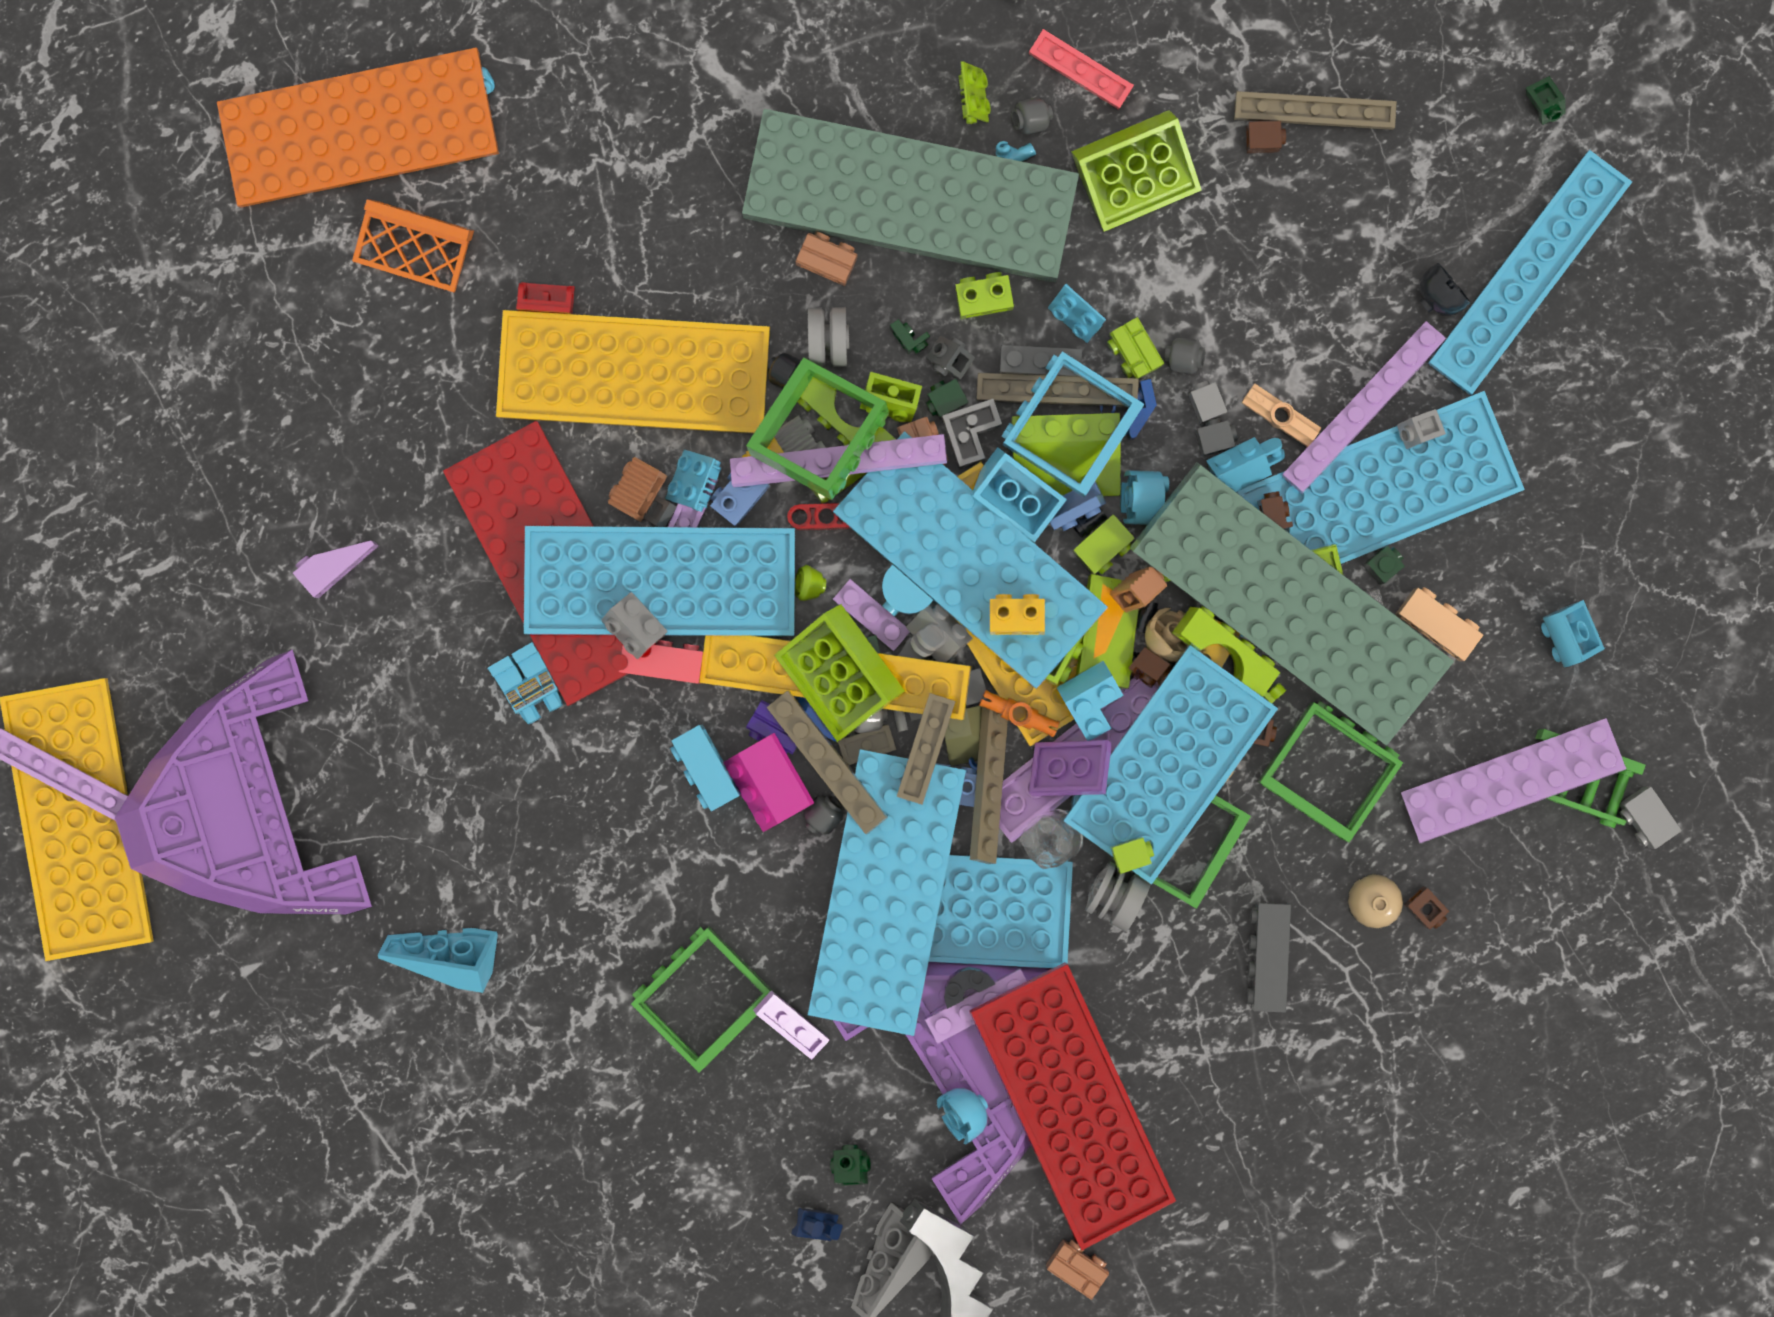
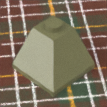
(963, 737)

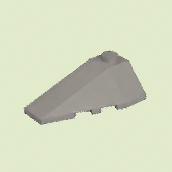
(891, 1264)

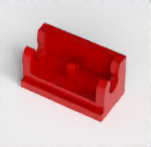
(545, 298)

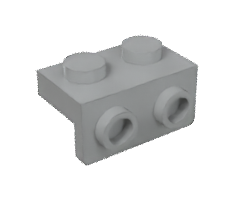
(633, 625)

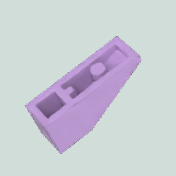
(327, 568)

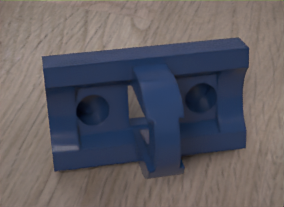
(817, 1225)

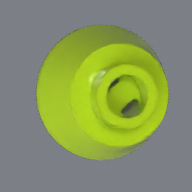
(809, 583)

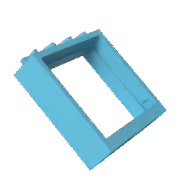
(1040, 388)

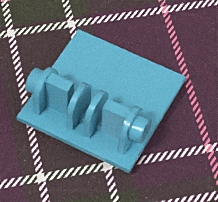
(1076, 313)
(691, 478)

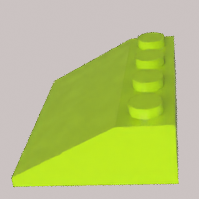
(1137, 170)
(1071, 446)
(839, 672)

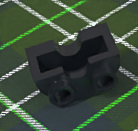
(963, 980)

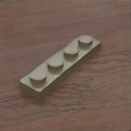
(926, 748)

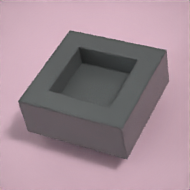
(660, 512)

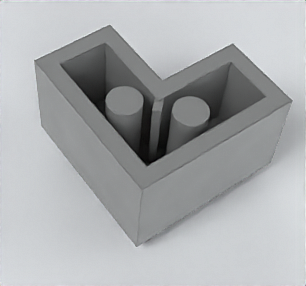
(963, 431)

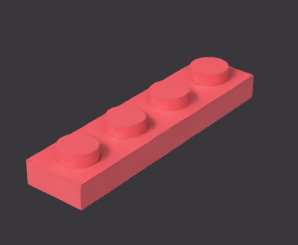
(1081, 69)

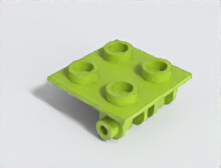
(973, 83)

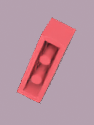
(667, 662)

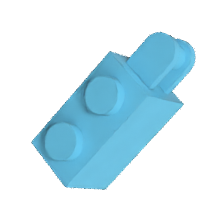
(1246, 462)

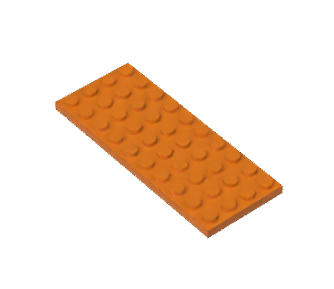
(357, 127)

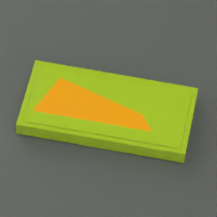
(1111, 636)

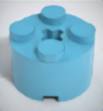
(1143, 495)

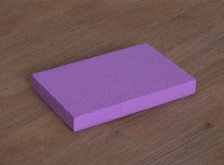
(1070, 768)

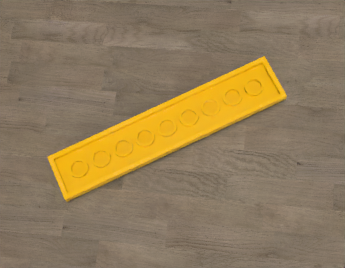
(751, 665)

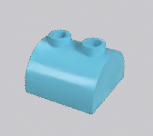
(903, 594)
(1572, 634)

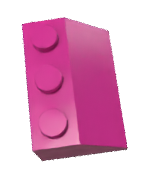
(768, 782)

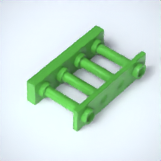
(1609, 818)

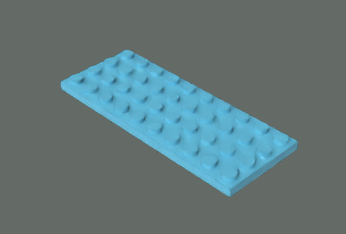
(1389, 492)
(967, 556)
(683, 575)
(886, 901)

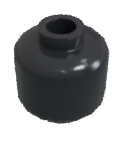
(781, 369)

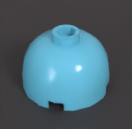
(964, 1113)

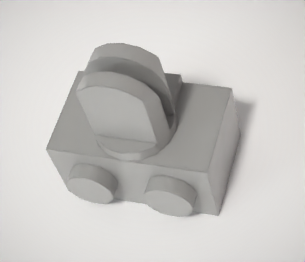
(937, 634)

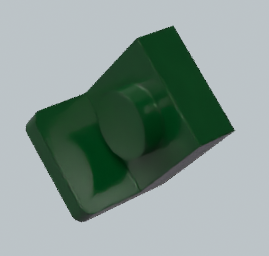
(1547, 100)
(904, 336)

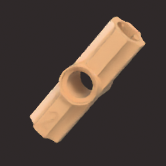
(1296, 425)

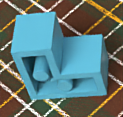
(1087, 695)

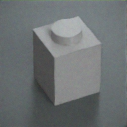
(1207, 401)

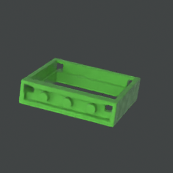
(781, 409)
(1365, 740)
(1216, 860)
(663, 974)

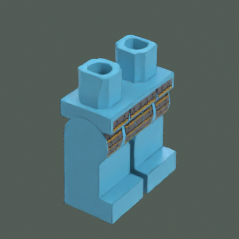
(527, 691)

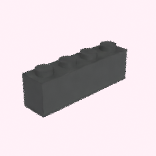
(1270, 956)

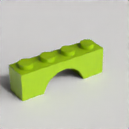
(821, 400)
(1201, 630)

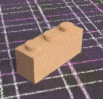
(1439, 623)

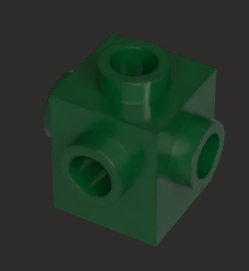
(850, 1166)

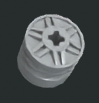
(1118, 896)

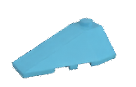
(454, 959)

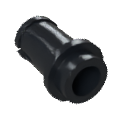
(1086, 525)
(1145, 615)

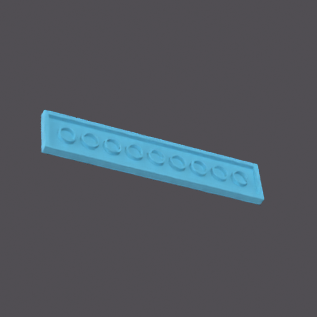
(1530, 272)

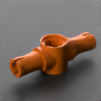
(1032, 720)

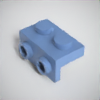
(1077, 506)

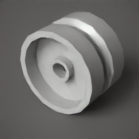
(828, 336)

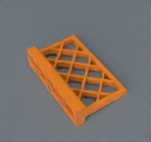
(420, 223)

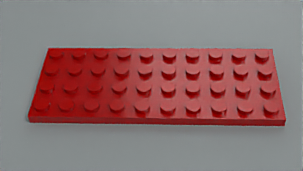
(520, 486)
(1072, 1105)

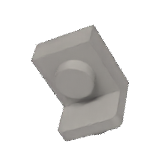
(1421, 429)

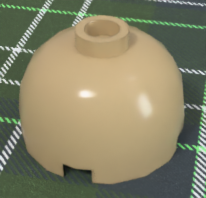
(1160, 637)
(1375, 901)

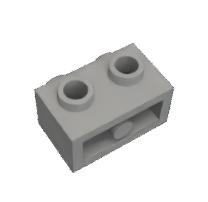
(1649, 818)

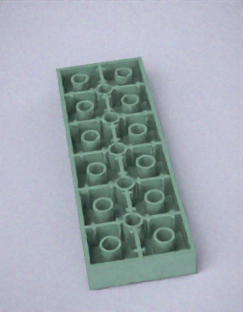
(910, 195)
(1291, 604)

